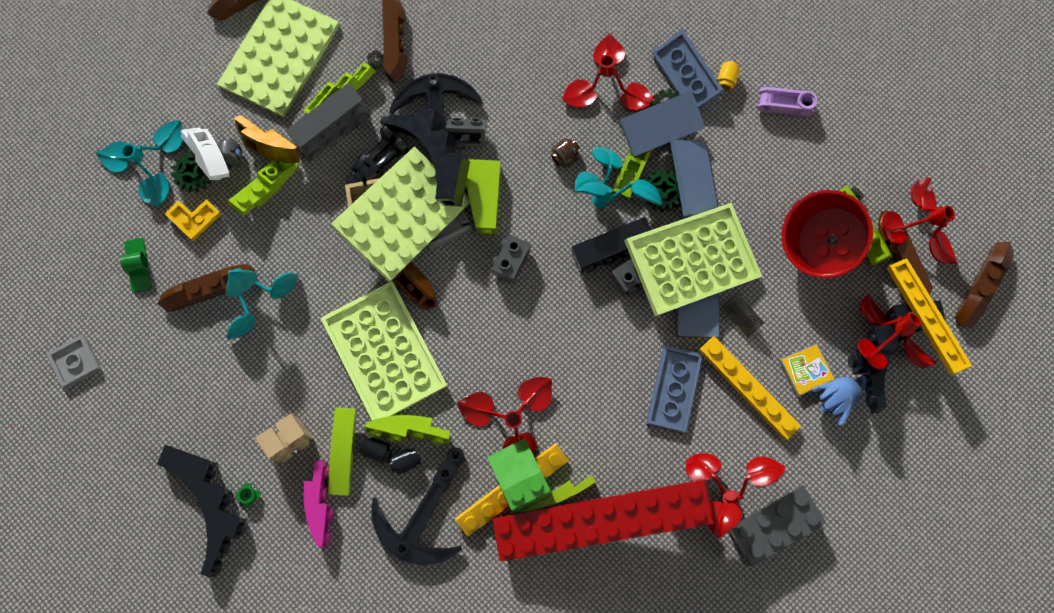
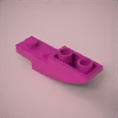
(317, 513)

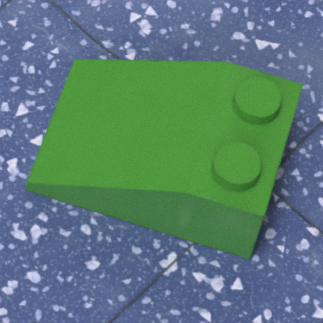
(519, 476)

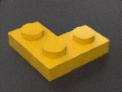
(194, 222)

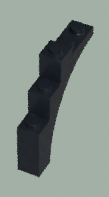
(449, 165)
(872, 378)
(212, 498)

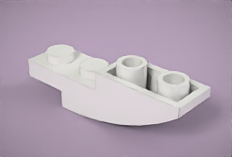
(206, 152)

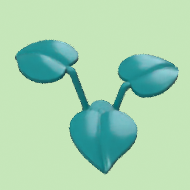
(116, 156)
(590, 183)
(240, 282)

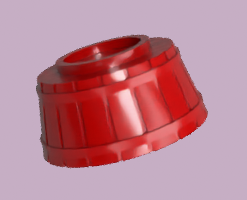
(812, 223)

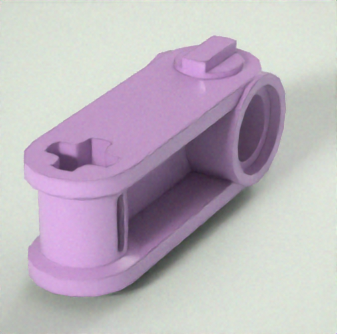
(786, 101)

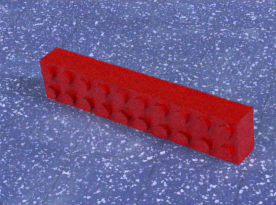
(604, 520)

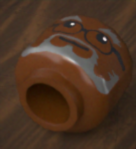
(565, 152)

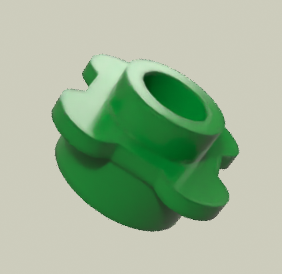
(248, 501)

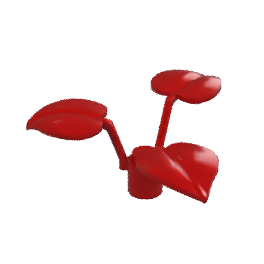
(607, 55)
(923, 197)
(904, 326)
(534, 392)
(727, 515)

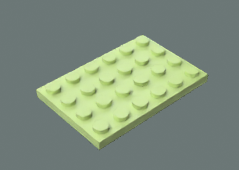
(278, 55)
(397, 216)
(692, 259)
(383, 352)

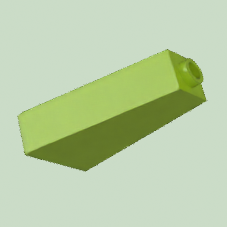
(483, 193)

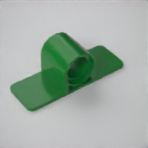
(136, 265)

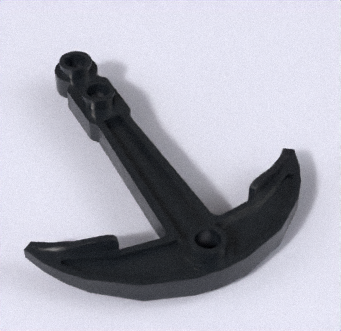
(434, 92)
(409, 537)

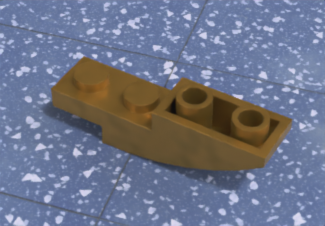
(268, 143)

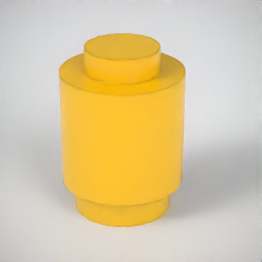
(728, 75)

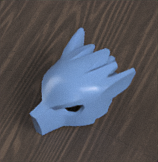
(839, 396)

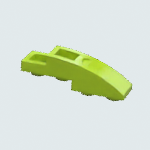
(261, 189)
(400, 426)

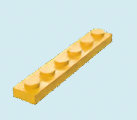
(930, 317)
(749, 388)
(496, 502)

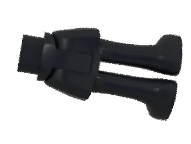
(366, 168)

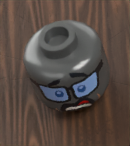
(231, 152)

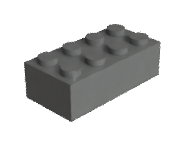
(328, 122)
(777, 525)

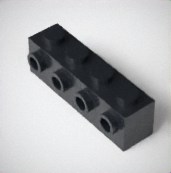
(607, 246)

